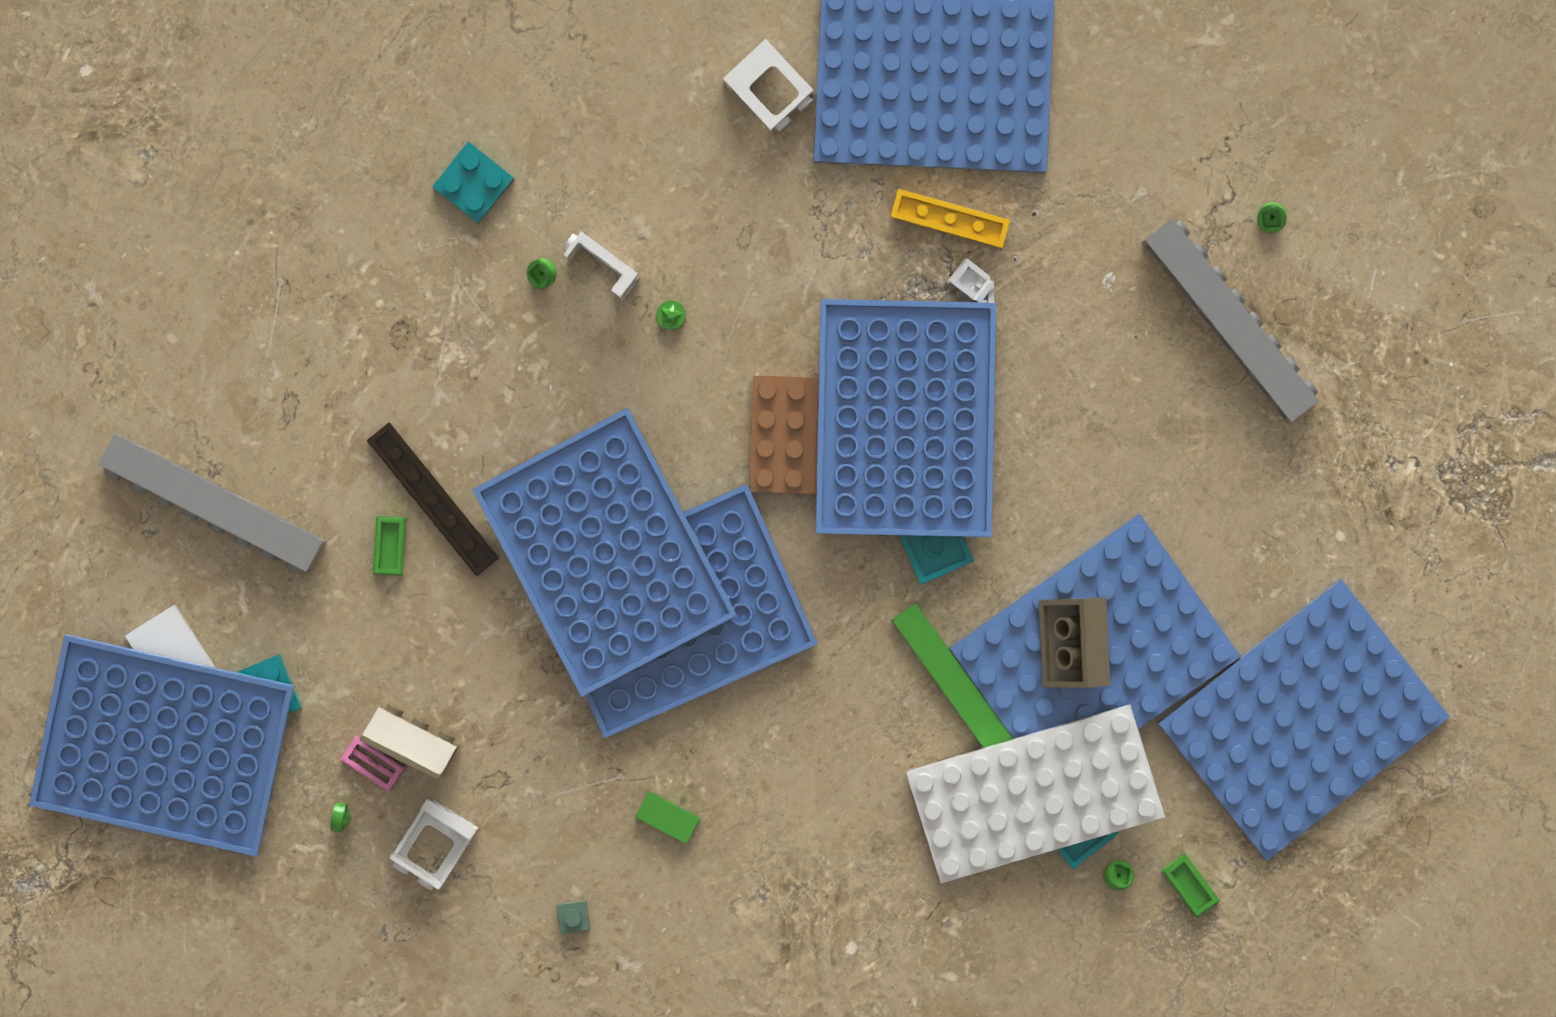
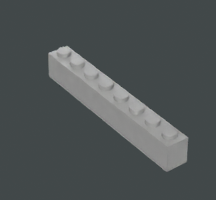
(1231, 321)
(211, 502)

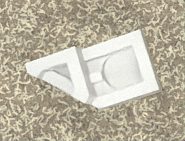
(973, 282)

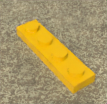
(950, 218)

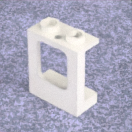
(751, 69)
(628, 275)
(448, 823)

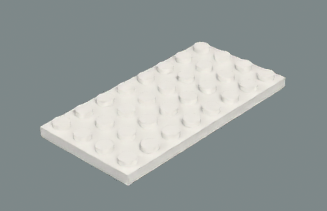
(1035, 794)

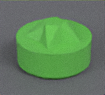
(1272, 217)
(541, 273)
(671, 315)
(340, 817)
(1118, 875)

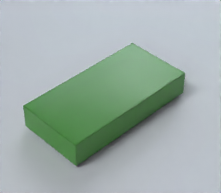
(389, 545)
(667, 817)
(1190, 885)

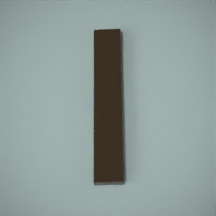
(433, 499)

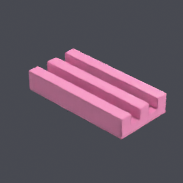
(393, 776)

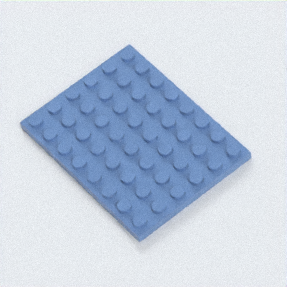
(935, 83)
(906, 418)
(604, 552)
(765, 631)
(1157, 638)
(1303, 719)
(161, 745)

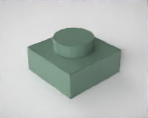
(573, 916)

